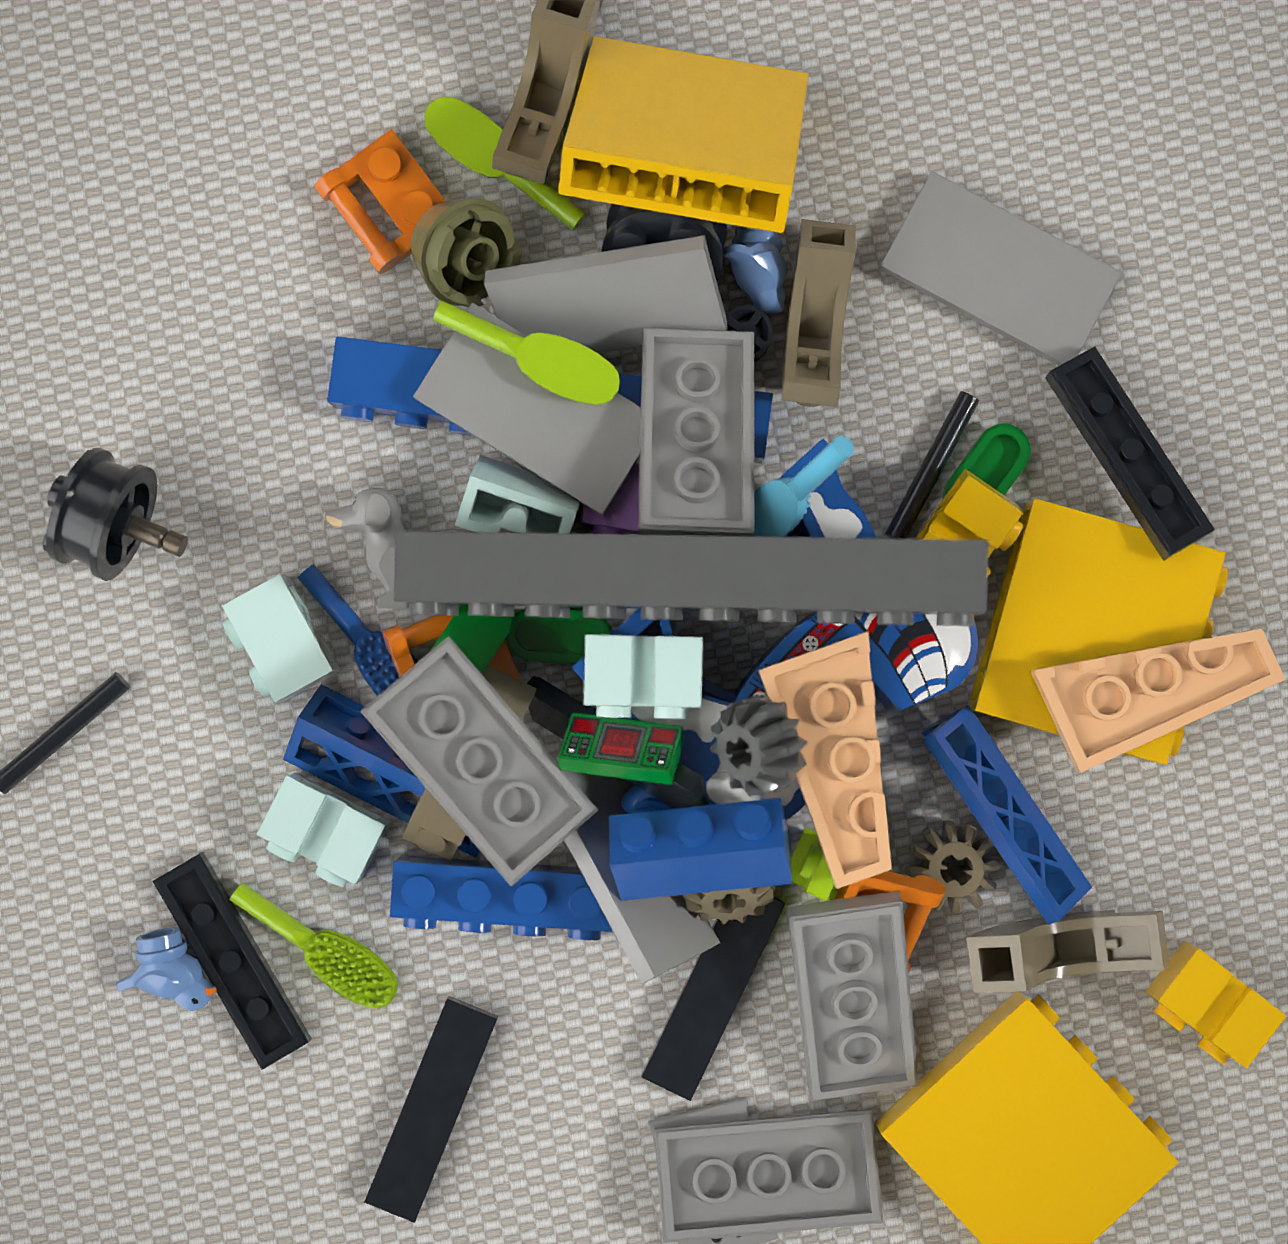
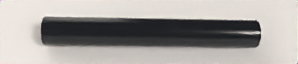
(932, 466)
(62, 731)

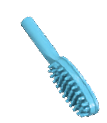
(782, 502)

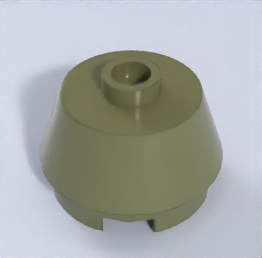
(460, 243)

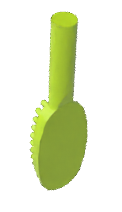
(472, 139)
(545, 358)
(332, 956)

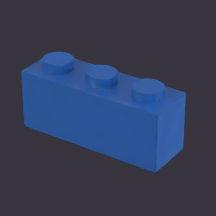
(700, 849)

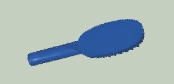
(370, 647)

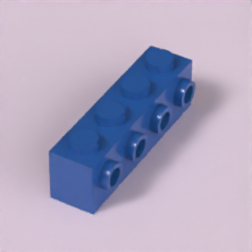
(479, 896)

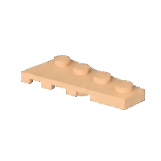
(1140, 695)
(842, 775)

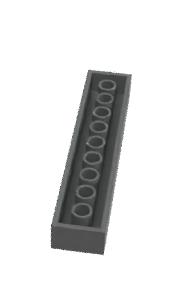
(691, 573)

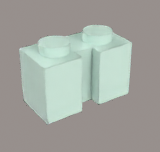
(513, 500)
(278, 639)
(643, 673)
(324, 829)

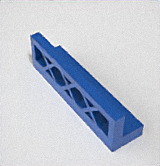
(350, 742)
(1007, 813)

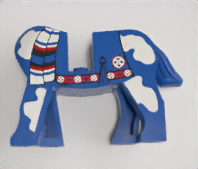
(905, 660)

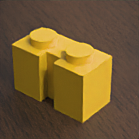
(974, 513)
(1215, 1004)

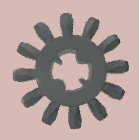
(758, 745)

